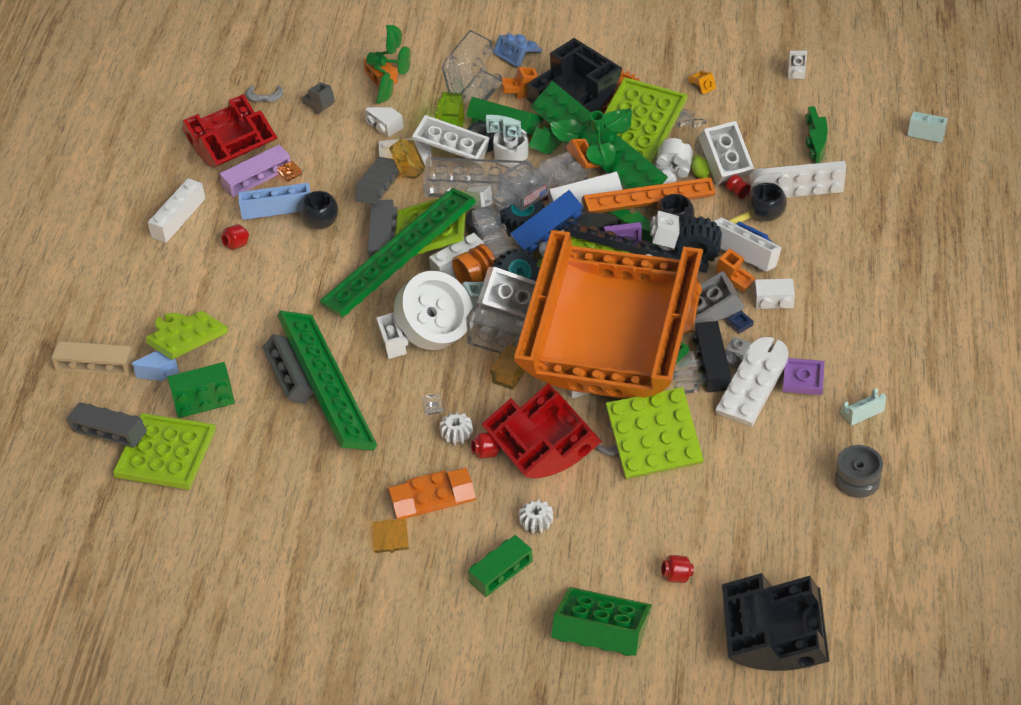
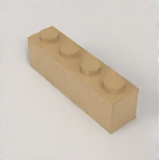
(93, 358)

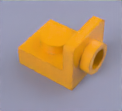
(704, 80)

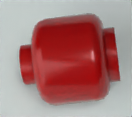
(235, 237)
(484, 446)
(677, 569)

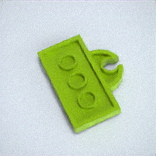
(184, 333)

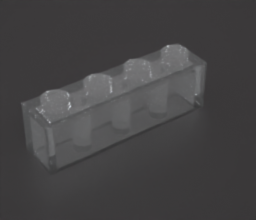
(491, 230)

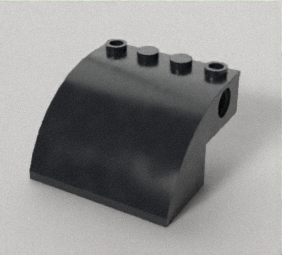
(580, 73)
(775, 624)

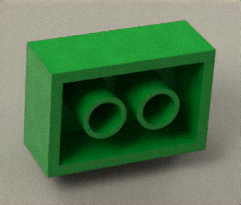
(201, 390)

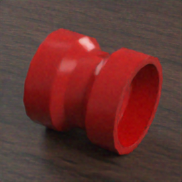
(738, 186)

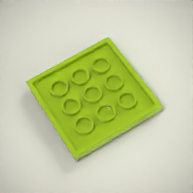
(451, 235)
(654, 433)
(167, 452)

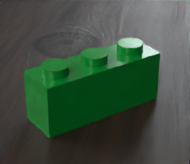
(500, 565)

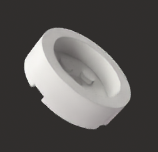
(447, 301)

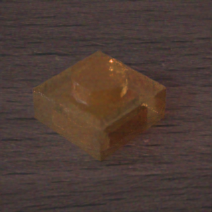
(289, 171)

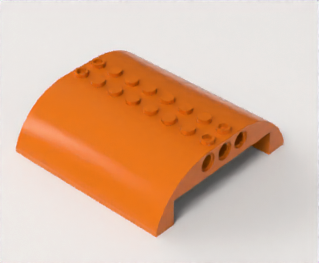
(606, 319)

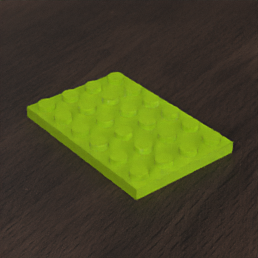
(653, 114)

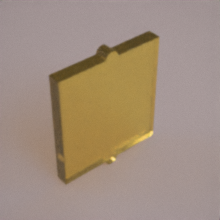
(390, 535)

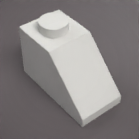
(482, 196)

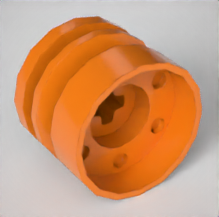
(473, 265)

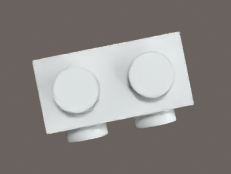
(392, 336)

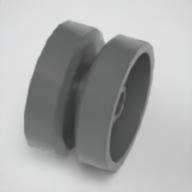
(859, 471)

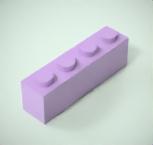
(254, 171)

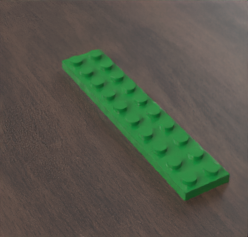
(631, 166)
(397, 252)
(327, 381)

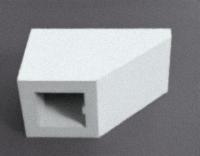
(796, 64)
(384, 119)

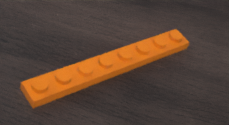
(646, 195)

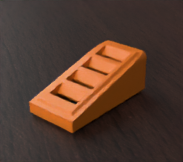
(578, 149)

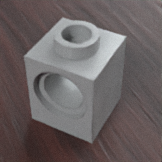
(736, 351)

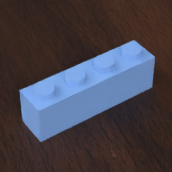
(272, 201)

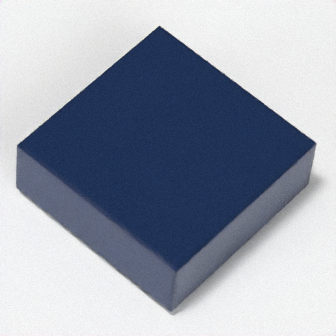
(740, 322)

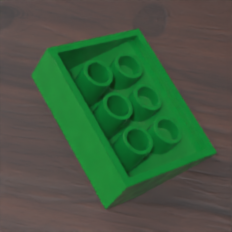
(601, 621)

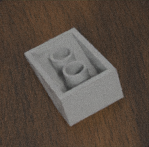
(717, 299)

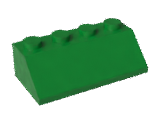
(480, 108)

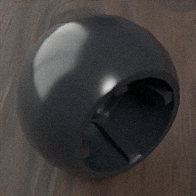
(767, 201)
(676, 205)
(319, 210)

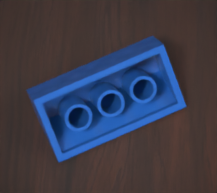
(550, 218)

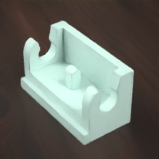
(927, 127)
(864, 409)

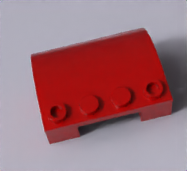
(228, 132)
(541, 434)

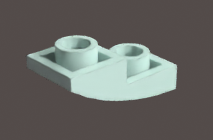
(510, 126)

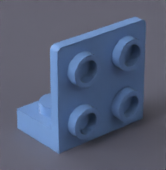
(513, 48)

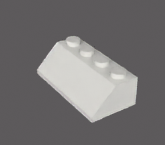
(451, 138)

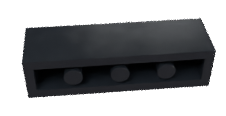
(712, 356)

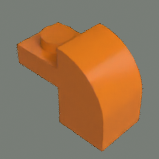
(519, 84)
(731, 264)

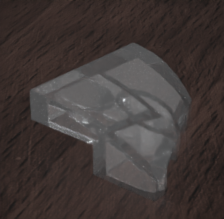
(688, 117)

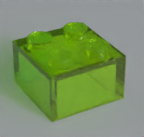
(451, 109)

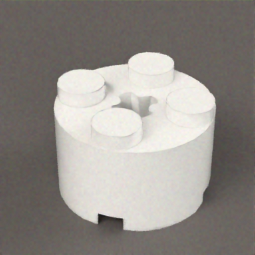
(511, 147)
(674, 157)

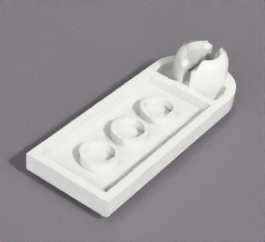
(804, 179)
(753, 381)

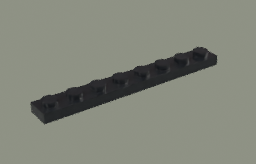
(625, 243)

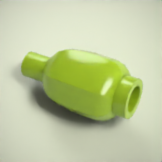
(700, 167)

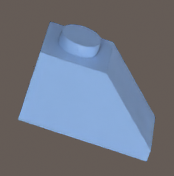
(155, 367)

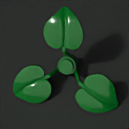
(377, 59)
(600, 154)

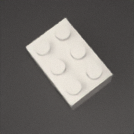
(725, 152)
(506, 291)

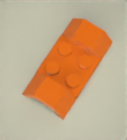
(431, 493)

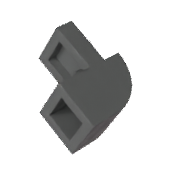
(319, 97)

